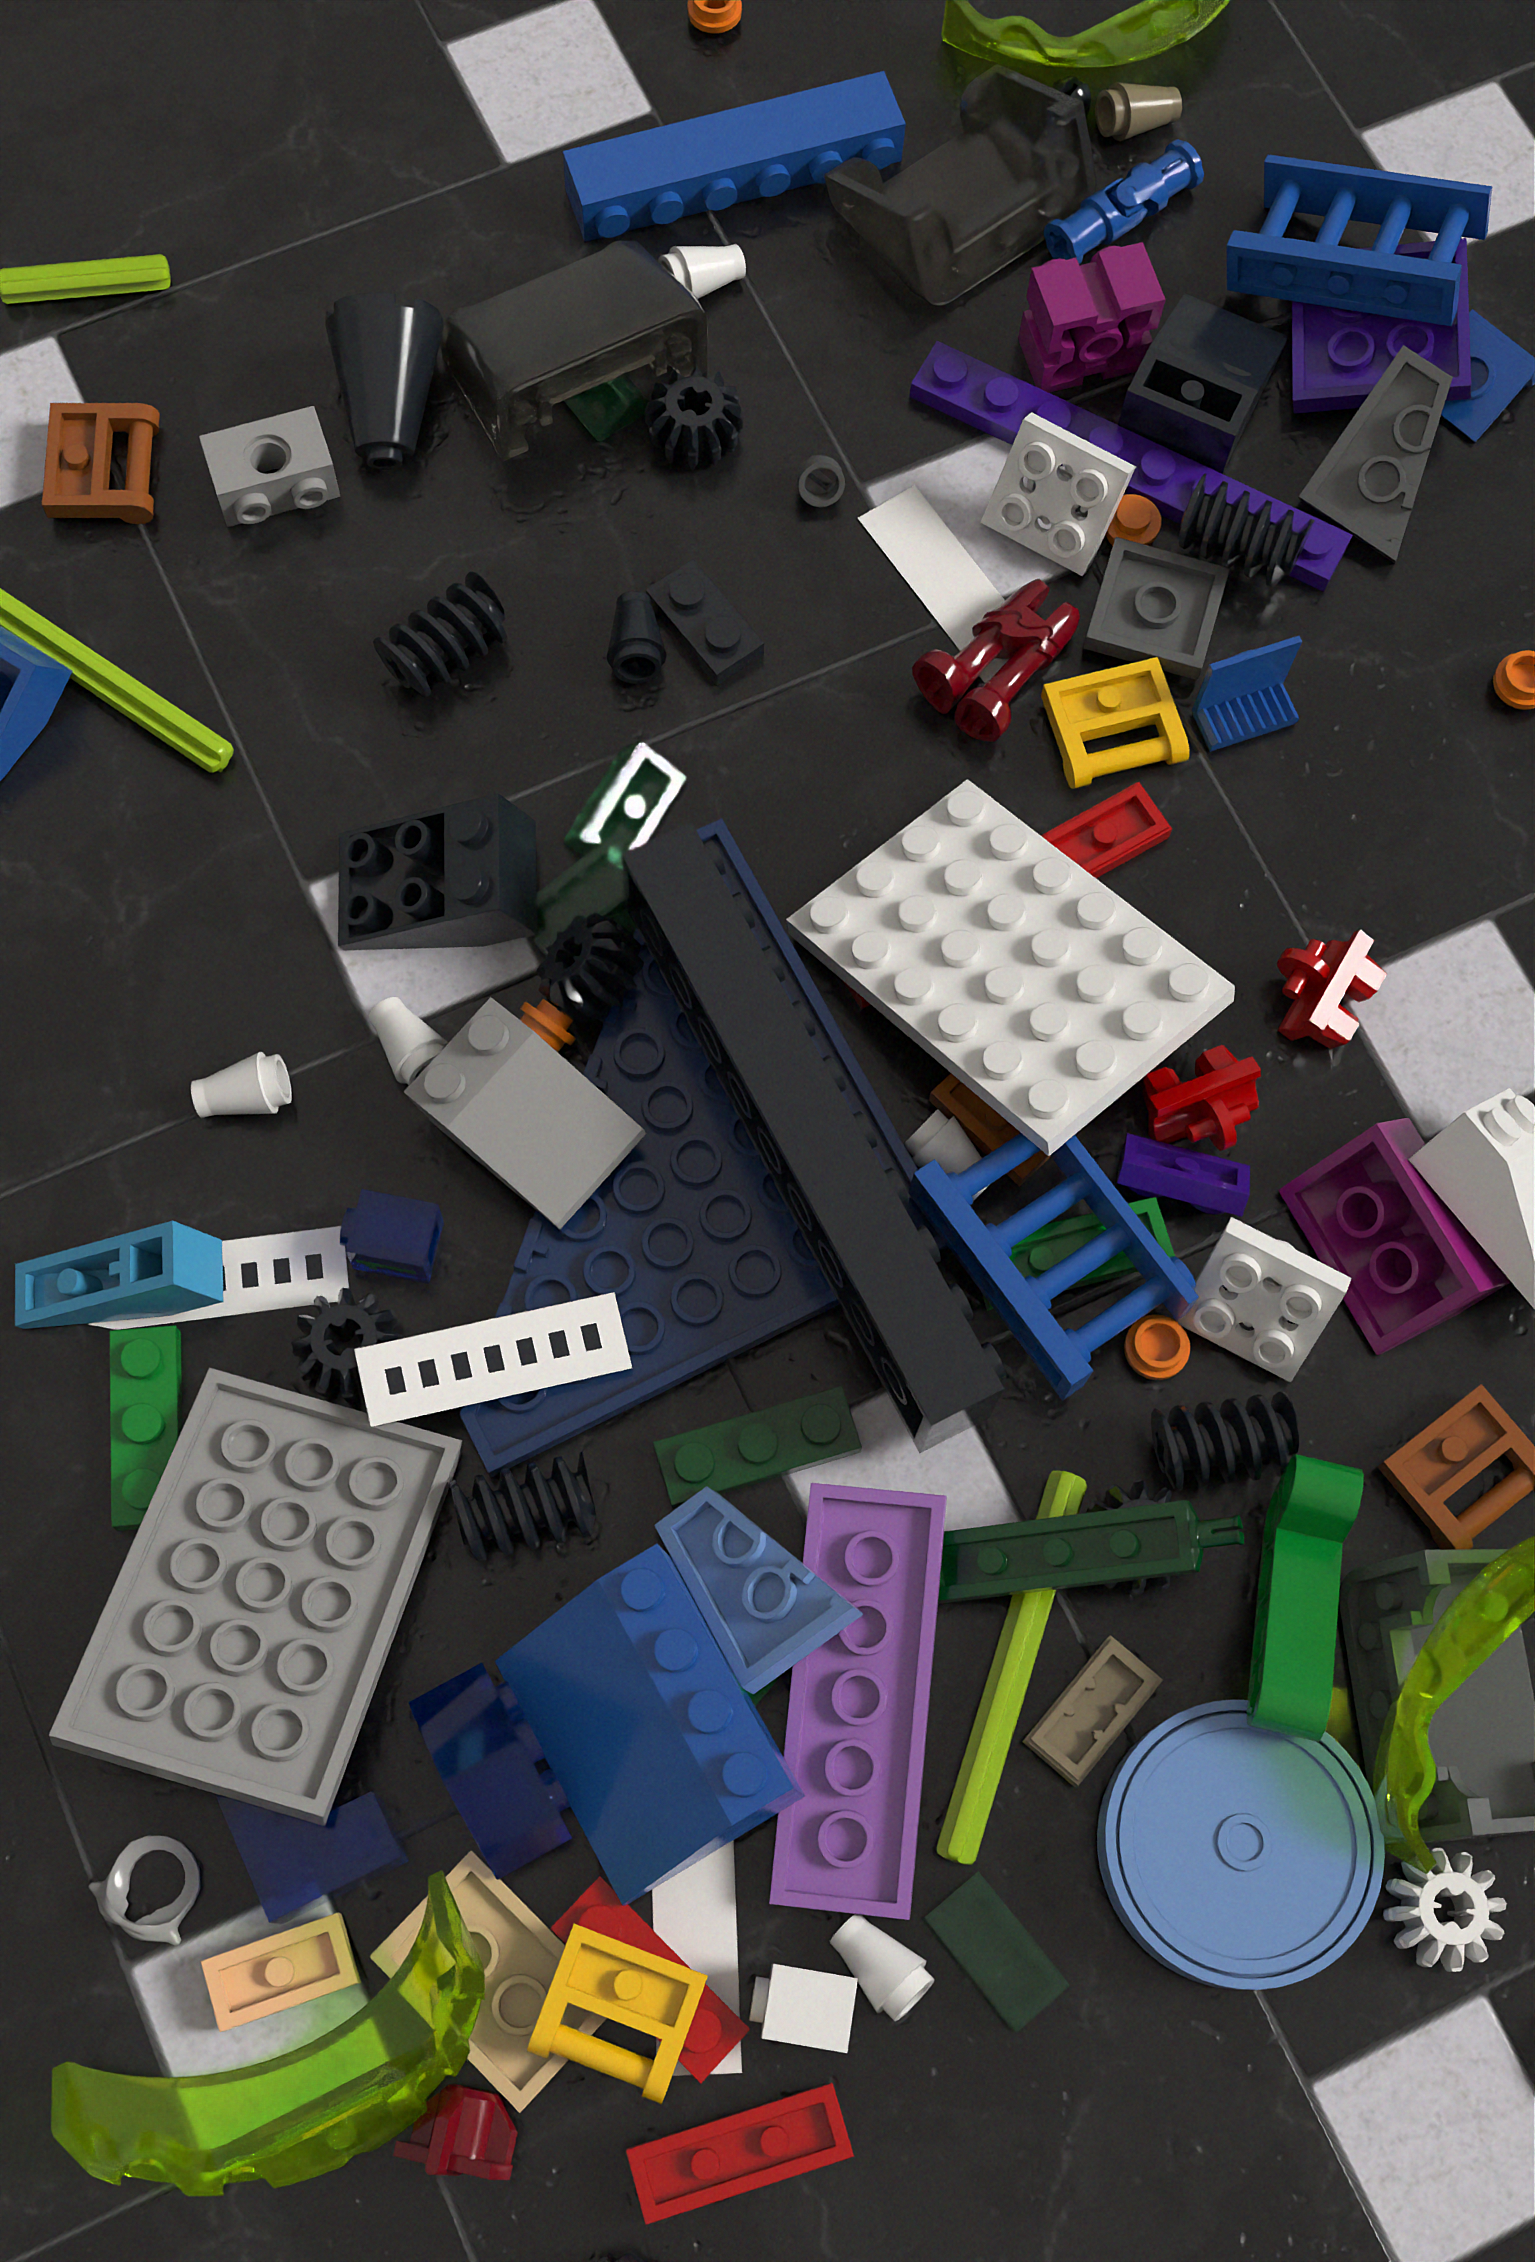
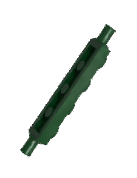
(1079, 1550)

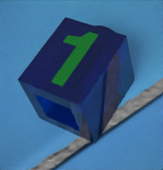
(392, 1235)

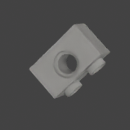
(282, 442)

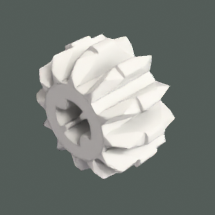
(1471, 1913)

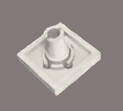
(1086, 479)
(1265, 1288)

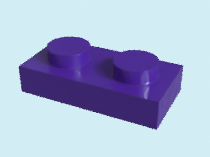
(1184, 1174)

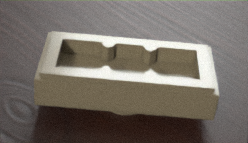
(1092, 1711)

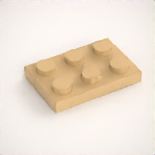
(518, 1969)

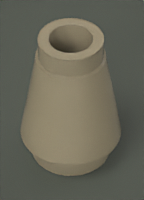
(1135, 108)

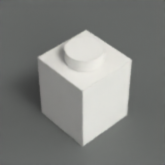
(804, 2007)

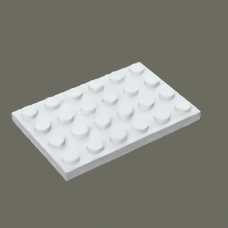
(1010, 965)

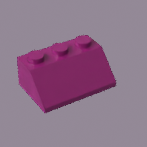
(1391, 1235)

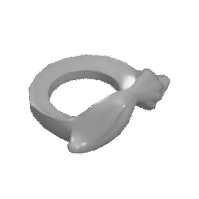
(164, 1922)

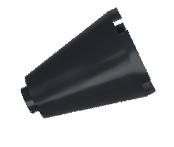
(384, 371)

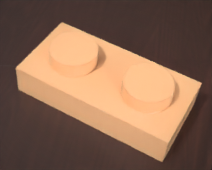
(280, 1972)

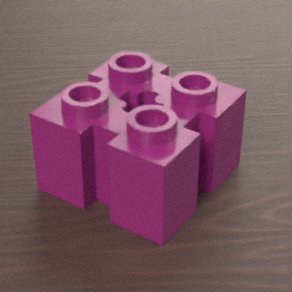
(1090, 316)

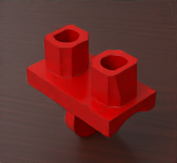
(1318, 982)
(1205, 1105)

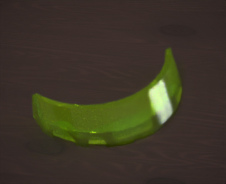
(1122, 39)
(1457, 1645)
(298, 2109)

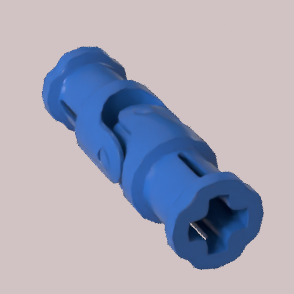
(1125, 202)

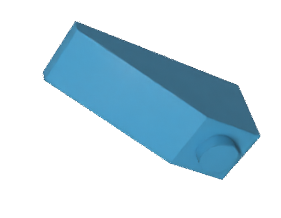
(121, 1278)

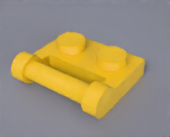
(1111, 704)
(626, 1988)

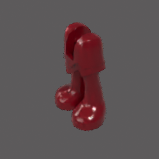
(1008, 633)

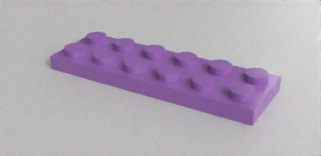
(862, 1705)

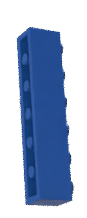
(731, 156)

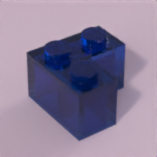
(492, 1769)
(308, 1864)

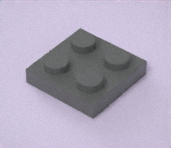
(1156, 607)

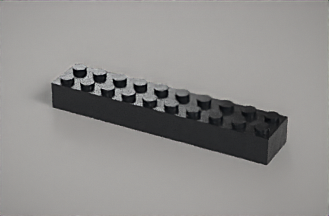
(810, 1138)

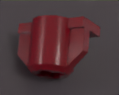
(462, 2133)

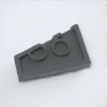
(1381, 455)

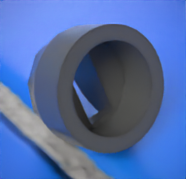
(812, 489)

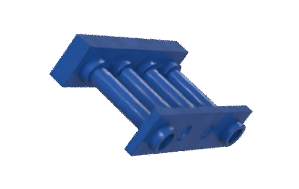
(1355, 277)
(1025, 1301)

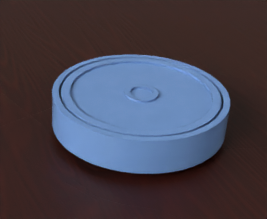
(1239, 1849)

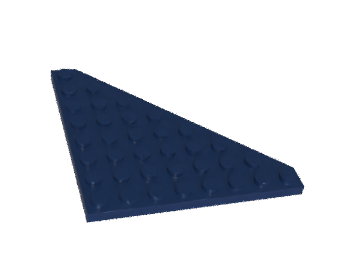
(686, 1220)

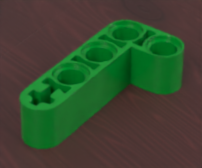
(1300, 1596)

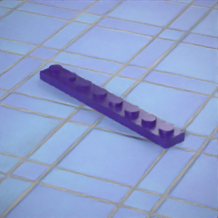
(1000, 402)

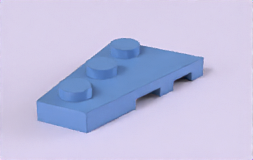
(750, 1589)

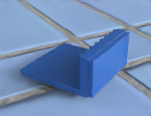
(1497, 376)
(1246, 695)

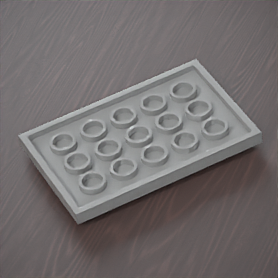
(260, 1597)

